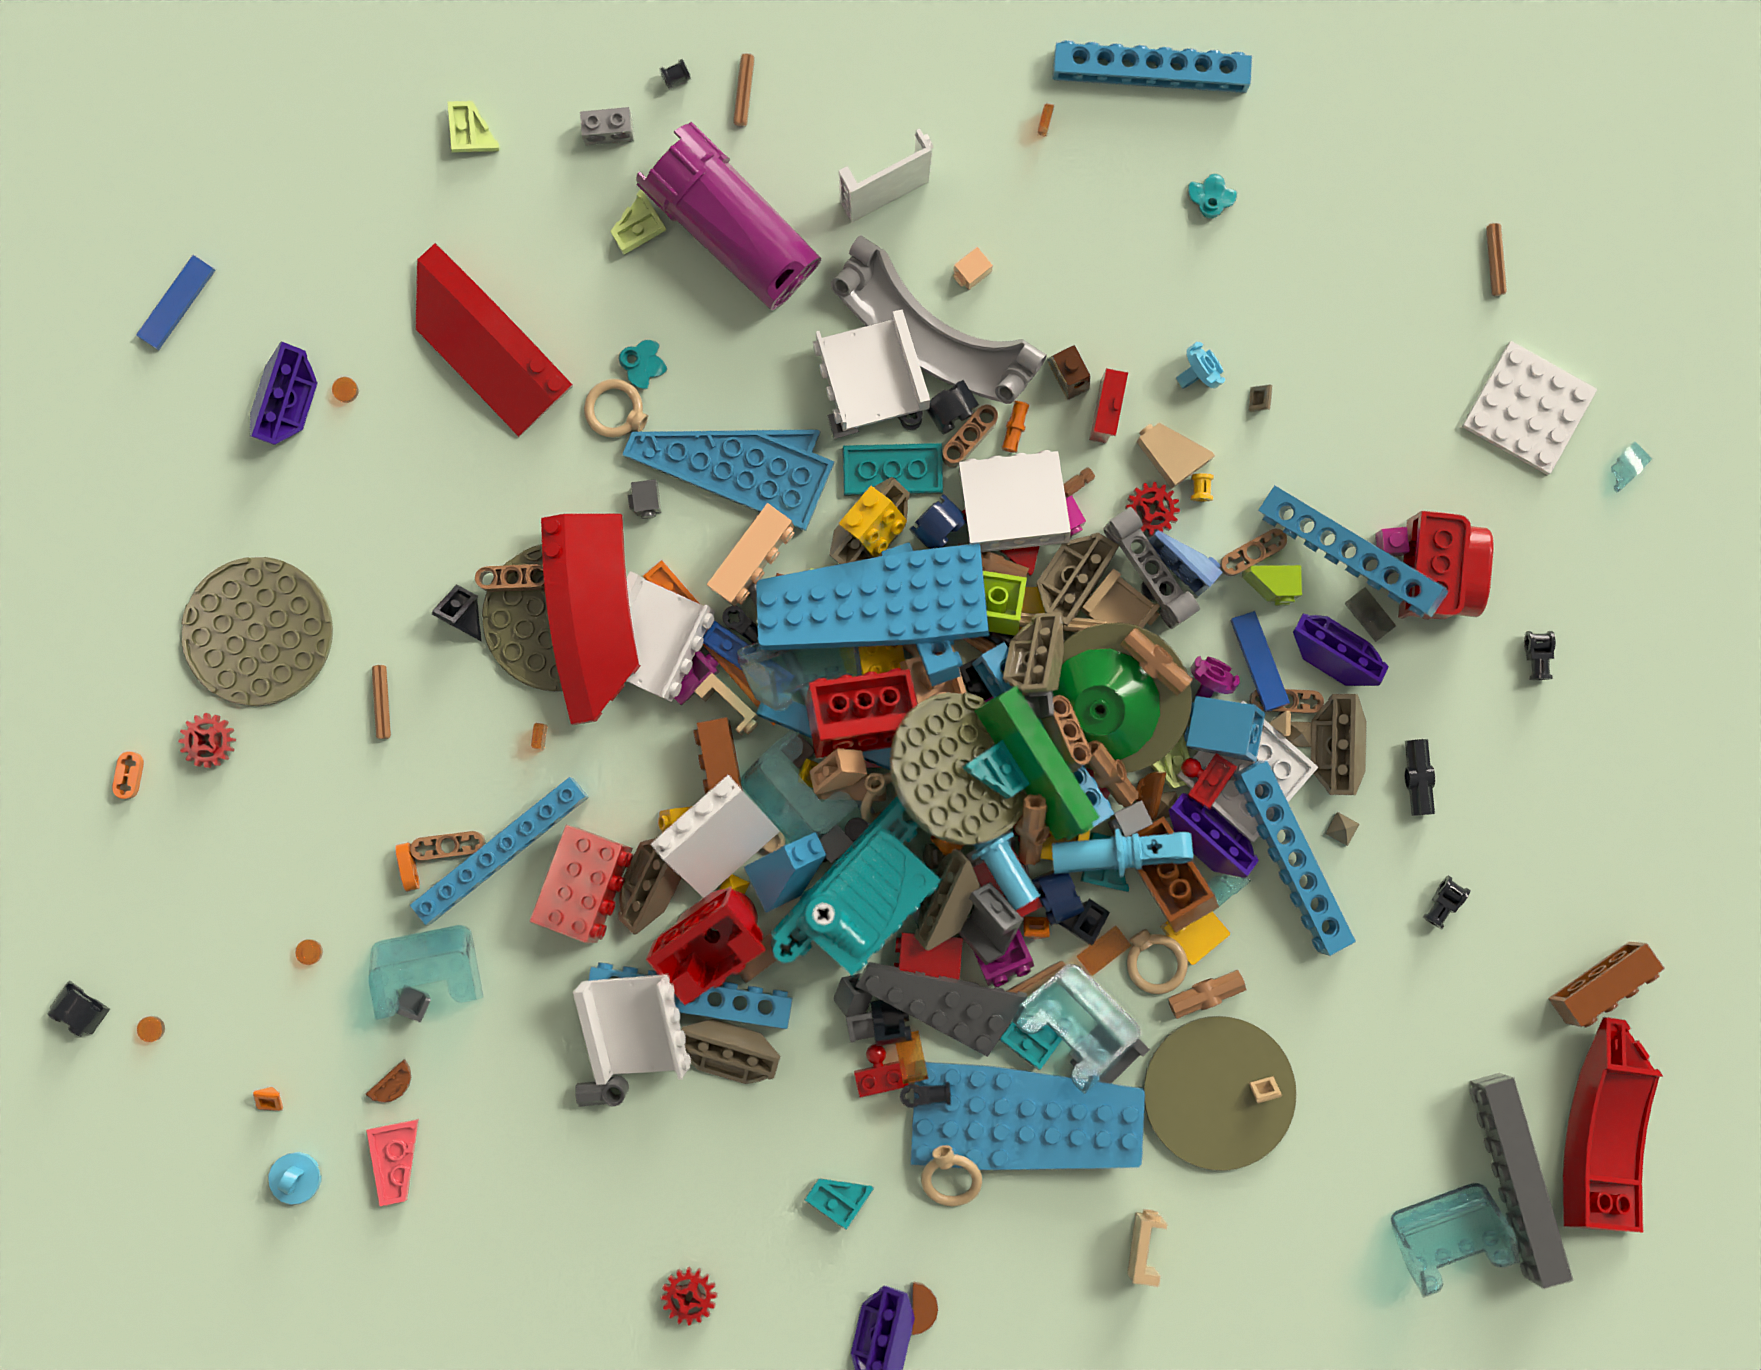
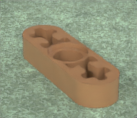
(1266, 537)
(1305, 708)
(428, 841)

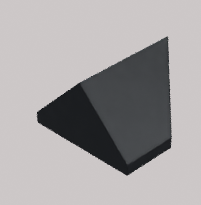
(460, 611)
(1088, 923)

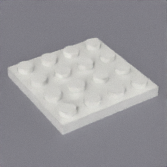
(1529, 408)
(1287, 763)

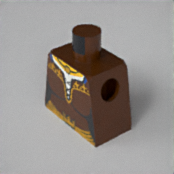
(1069, 371)

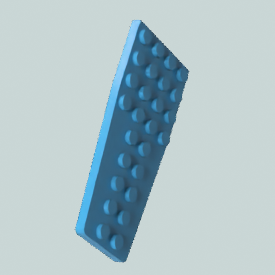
(876, 601)
(1028, 1120)

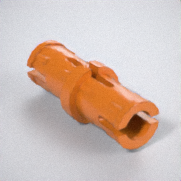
(1015, 426)

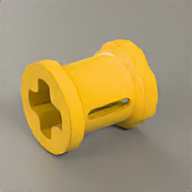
(1202, 487)

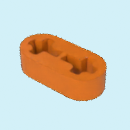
(134, 775)
(407, 867)

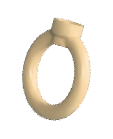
(636, 419)
(870, 783)
(1141, 942)
(945, 1159)

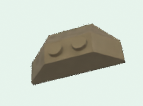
(846, 547)
(1074, 574)
(1036, 654)
(1339, 744)
(646, 888)
(949, 905)
(730, 1051)

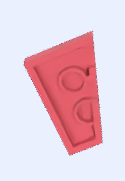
(392, 1159)

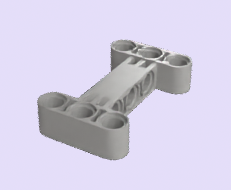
(1126, 529)

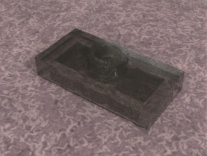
(1370, 614)

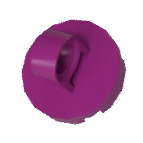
(1213, 676)

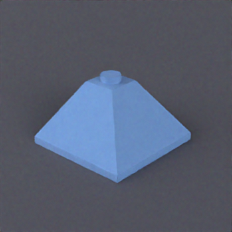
(1186, 563)

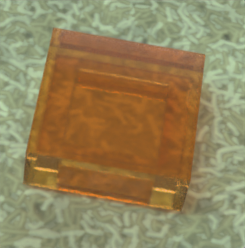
(1045, 119)
(539, 736)

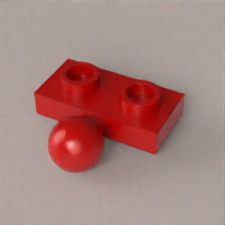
(1210, 781)
(881, 1076)

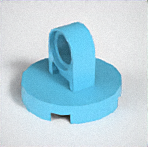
(1203, 367)
(294, 1178)

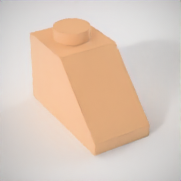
(838, 770)

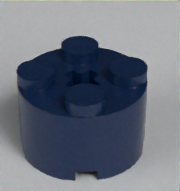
(938, 523)
(1058, 896)

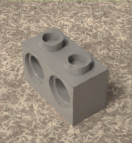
(607, 126)
(1130, 819)

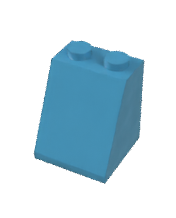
(1225, 728)
(786, 871)

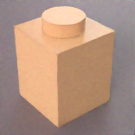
(972, 269)

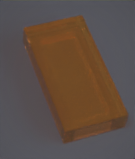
(1103, 950)
(912, 1059)

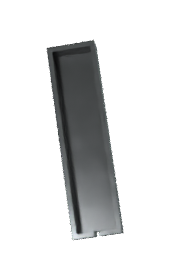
(1520, 1180)

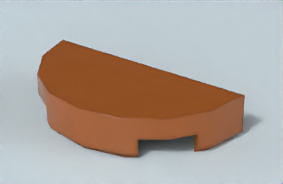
(1150, 792)
(392, 1085)
(924, 1308)

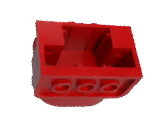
(1454, 557)
(702, 957)

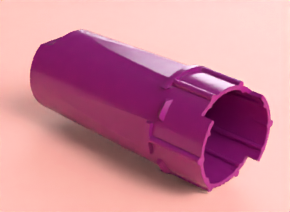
(729, 217)

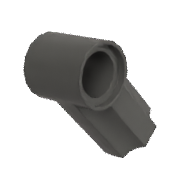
(592, 1094)

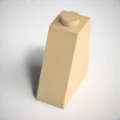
(1172, 453)

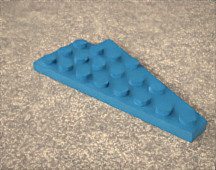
(742, 466)

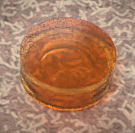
(345, 389)
(309, 951)
(150, 1029)

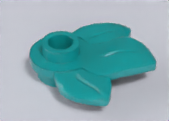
(1212, 192)
(646, 363)

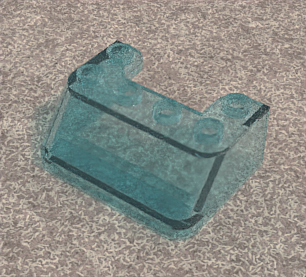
(780, 673)
(788, 798)
(422, 960)
(1083, 1019)
(1450, 1230)

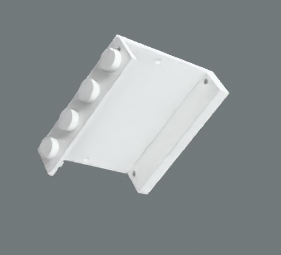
(888, 184)
(872, 373)
(1015, 501)
(665, 634)
(715, 837)
(631, 1026)

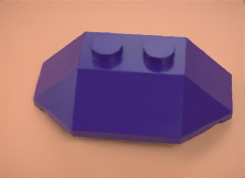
(283, 395)
(1338, 651)
(1213, 838)
(883, 1331)

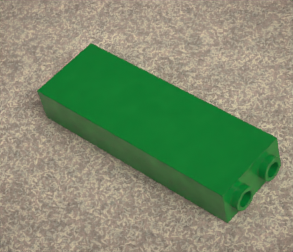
(1014, 722)

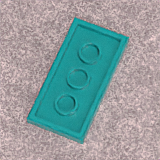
(912, 465)

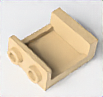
(1120, 603)
(713, 684)
(1137, 1268)

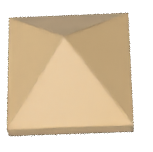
(1282, 723)
(1265, 1089)

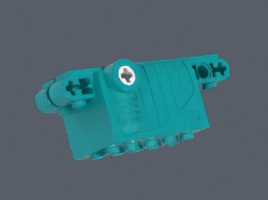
(859, 896)

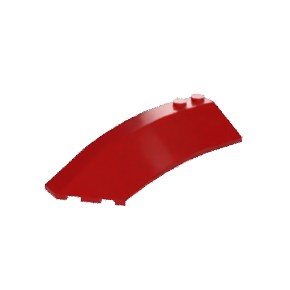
(484, 343)
(588, 609)
(1609, 1133)

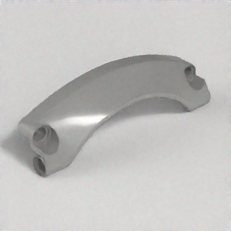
(988, 367)

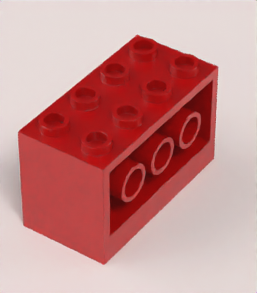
(858, 710)

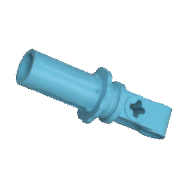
(1121, 852)
(1007, 870)

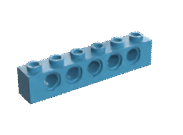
(941, 667)

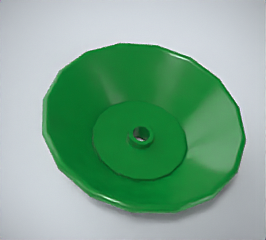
(1122, 688)

